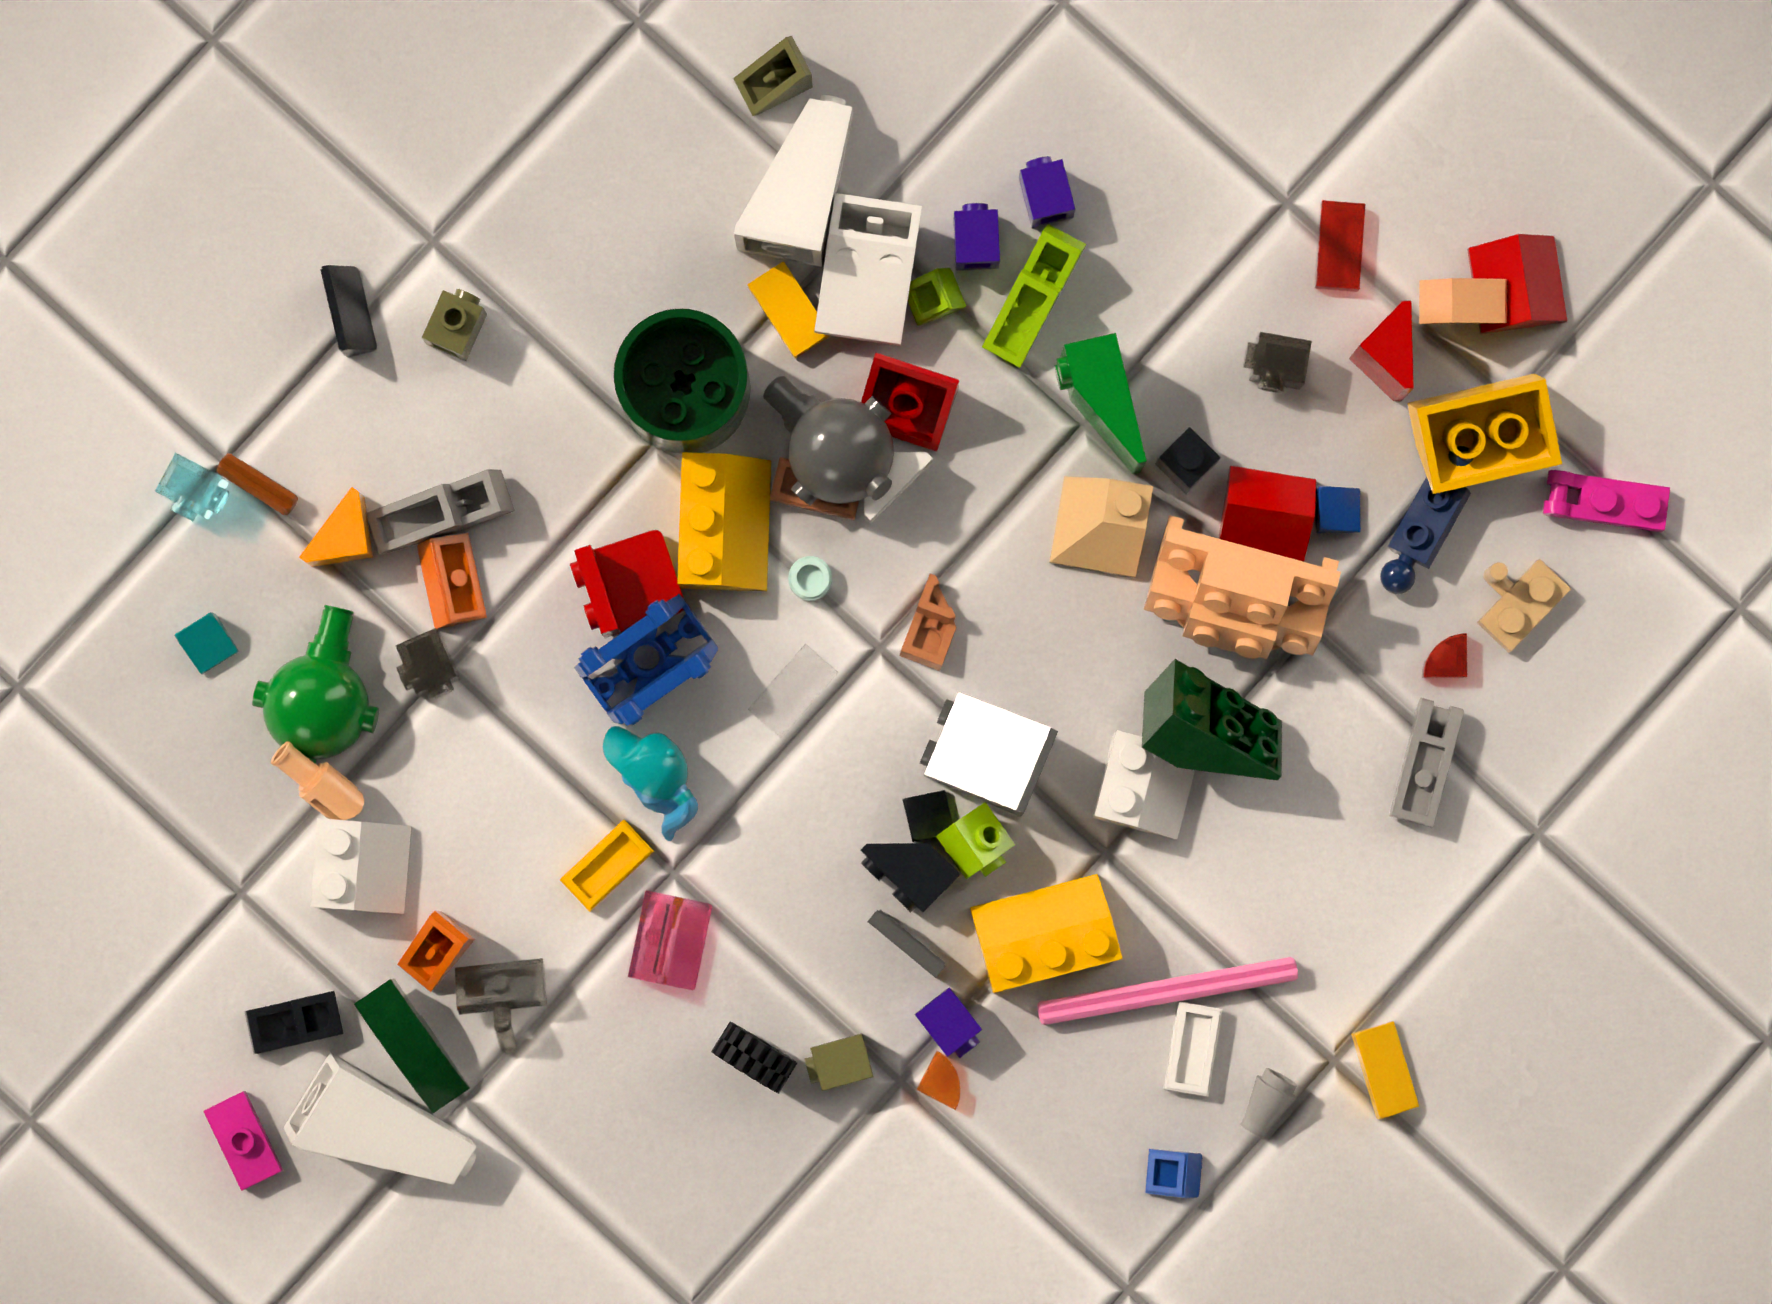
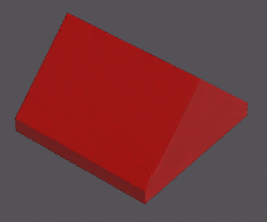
(1531, 275)
(1388, 353)
(914, 396)
(1268, 511)

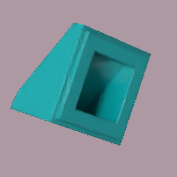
(206, 642)

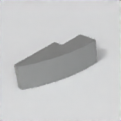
(440, 511)

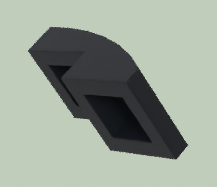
(293, 1022)

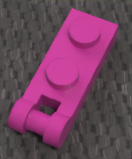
(1607, 501)

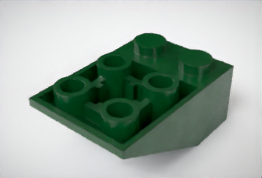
(1209, 726)

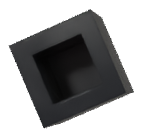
(1187, 460)

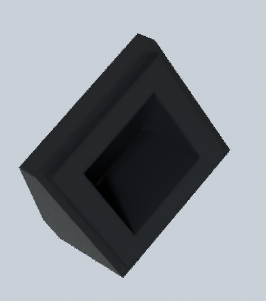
(927, 815)

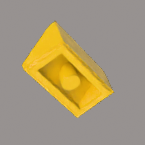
(1385, 1070)

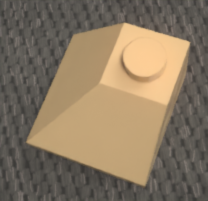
(1101, 525)

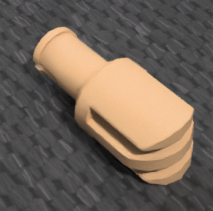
(320, 784)

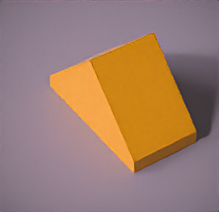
(343, 535)

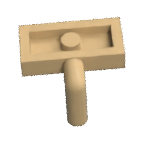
(1521, 603)

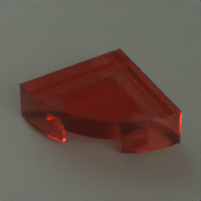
(1447, 659)

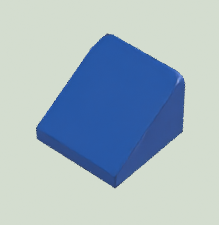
(1337, 510)
(1173, 1173)

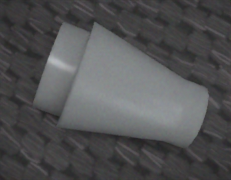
(1268, 1100)

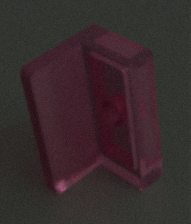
(670, 940)

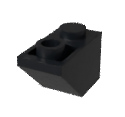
(913, 868)

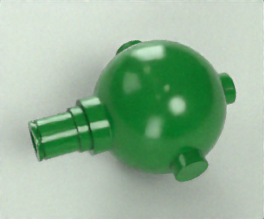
(318, 696)

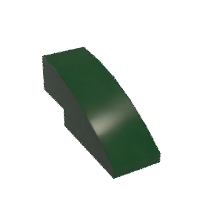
(412, 1045)

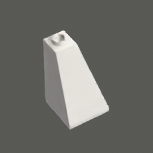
(796, 197)
(369, 1124)

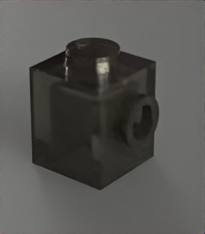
(1277, 362)
(427, 665)

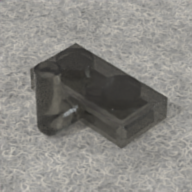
(500, 989)

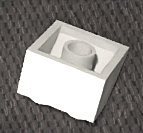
(1142, 789)
(361, 866)

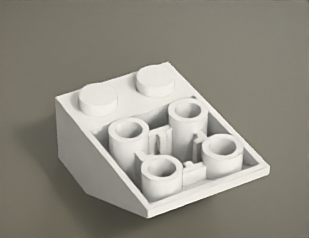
(867, 269)

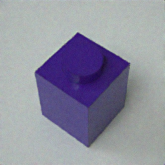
(1046, 191)
(976, 237)
(949, 1024)

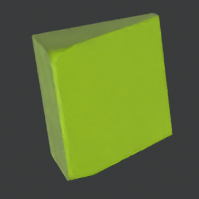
(934, 296)

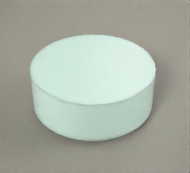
(810, 578)

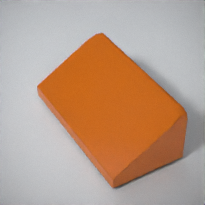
(451, 580)

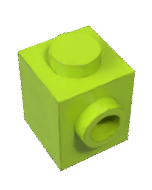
(976, 842)

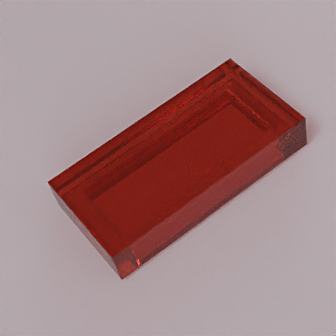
(1340, 246)

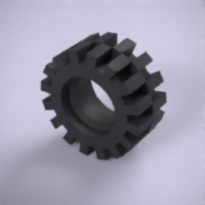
(754, 1057)

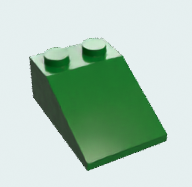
(1101, 393)

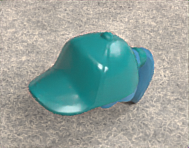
(656, 774)

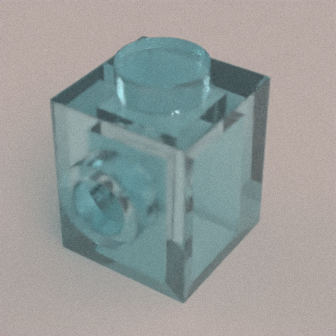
(193, 489)

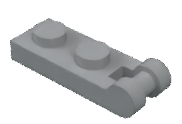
(1426, 764)

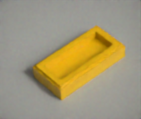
(787, 309)
(607, 865)

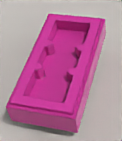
(243, 1140)

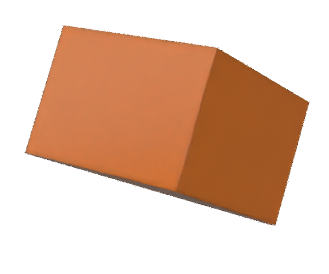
(435, 950)

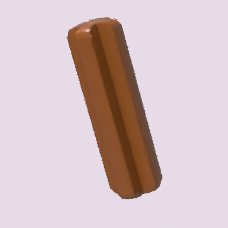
(257, 484)

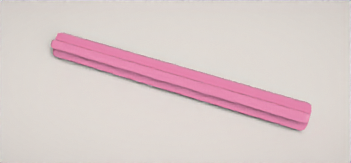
(1167, 991)

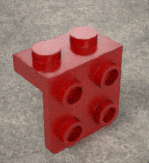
(625, 580)

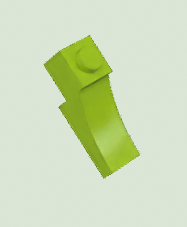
(1033, 295)

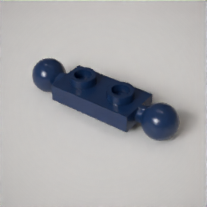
(1423, 531)

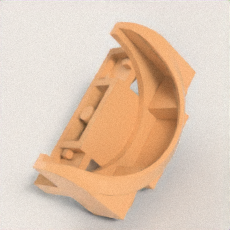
(1240, 594)

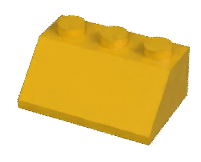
(1501, 423)
(724, 522)
(1045, 933)

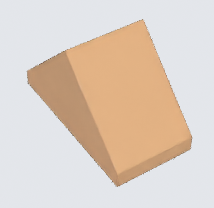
(1462, 301)

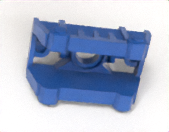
(652, 682)

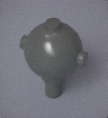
(835, 445)

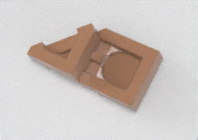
(930, 628)

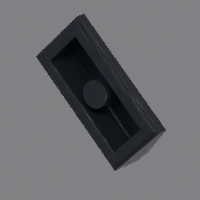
(348, 309)

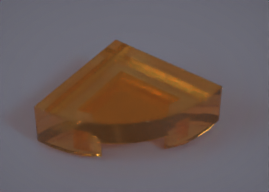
(941, 1081)

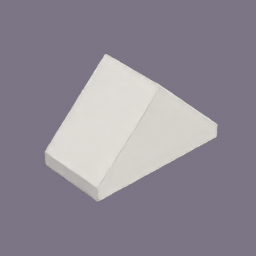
(903, 472)

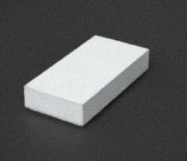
(1193, 1049)

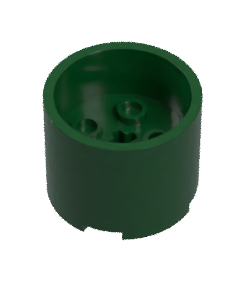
(688, 346)

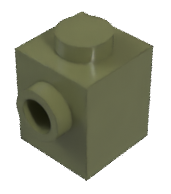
(455, 323)

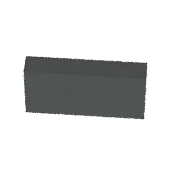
(907, 943)

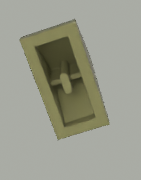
(774, 77)

